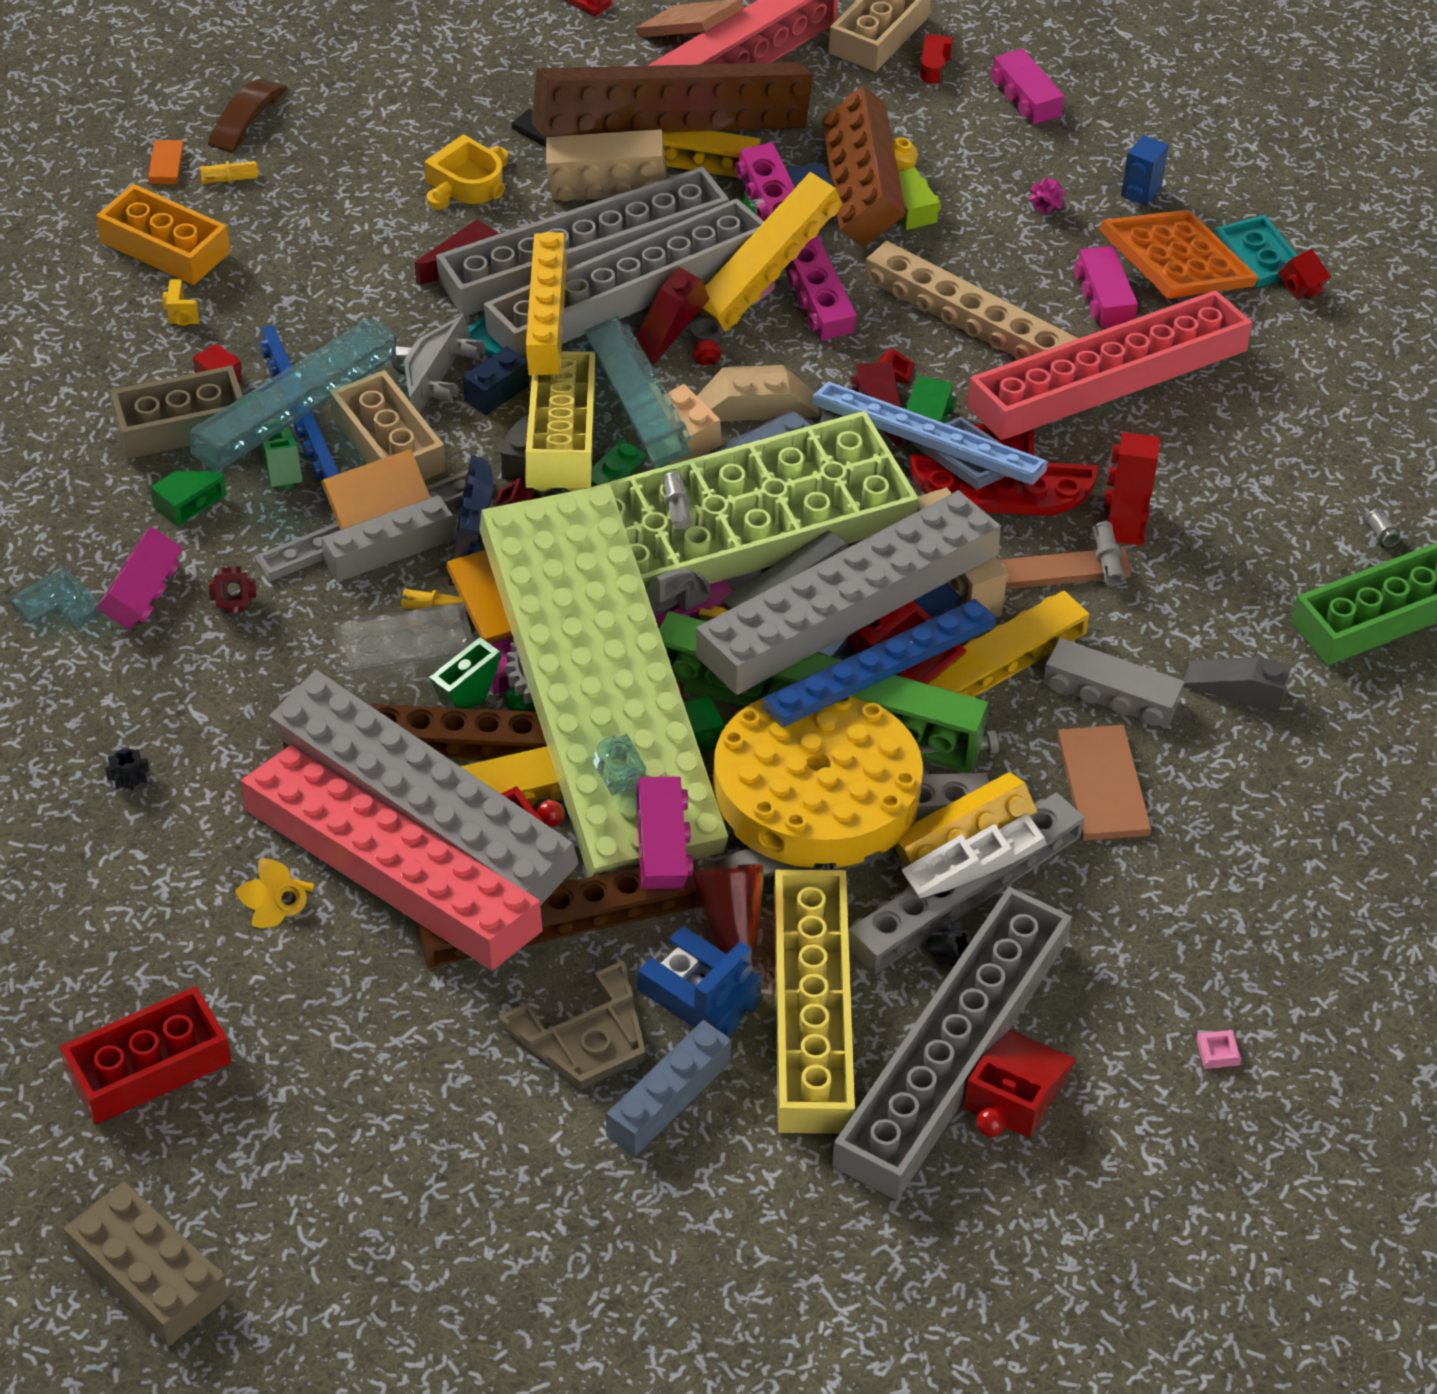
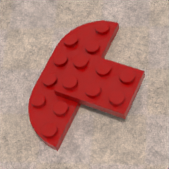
(1054, 492)

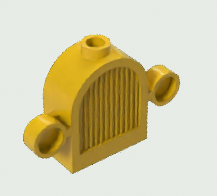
(465, 173)

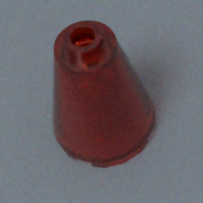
(732, 903)

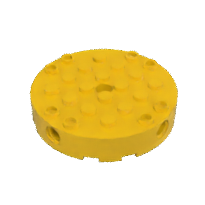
(819, 786)

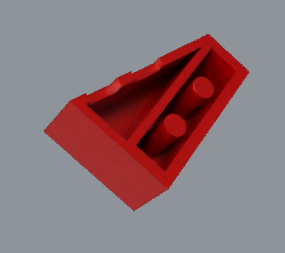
(1132, 486)

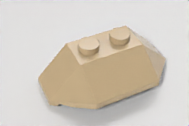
(757, 393)

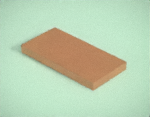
(689, 18)
(1104, 782)

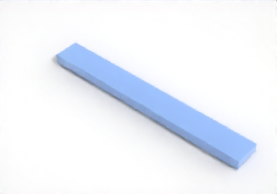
(932, 433)

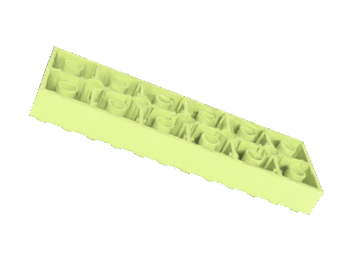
(766, 500)
(595, 666)

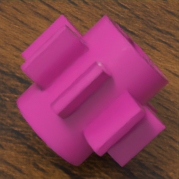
(1047, 195)

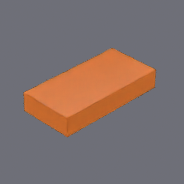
(166, 162)

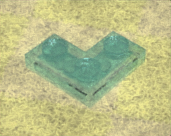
(56, 592)

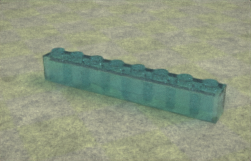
(639, 391)
(291, 394)

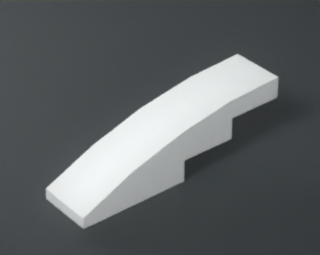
(973, 858)

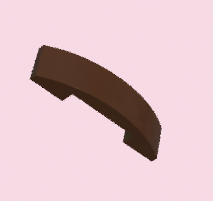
(242, 111)

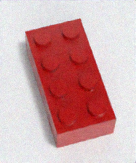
(145, 1055)

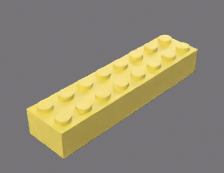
(562, 425)
(813, 1002)

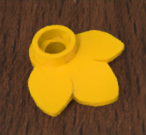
(266, 894)

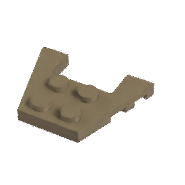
(590, 1043)

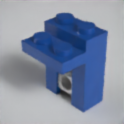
(710, 986)

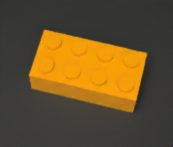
(163, 234)

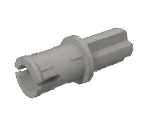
(677, 500)

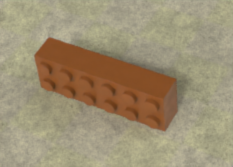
(863, 166)

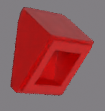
(902, 366)

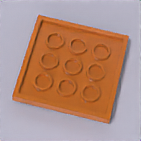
(1178, 253)

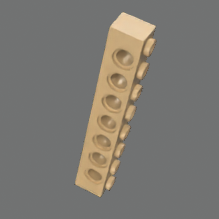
(961, 303)

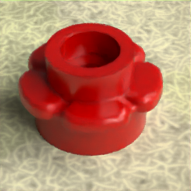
(706, 352)

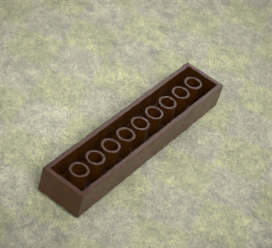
(671, 98)

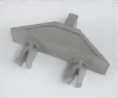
(431, 359)

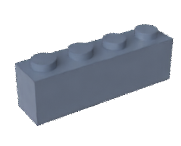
(668, 1088)

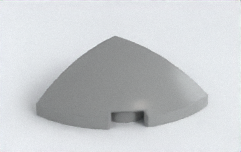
(679, 588)

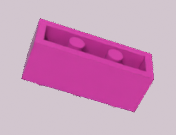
(1027, 86)
(1105, 286)
(141, 579)
(662, 832)

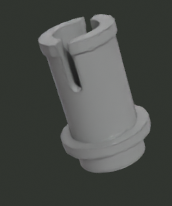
(1386, 532)

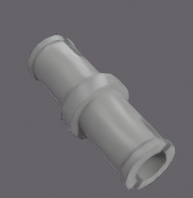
(1108, 553)

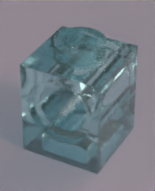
(618, 777)

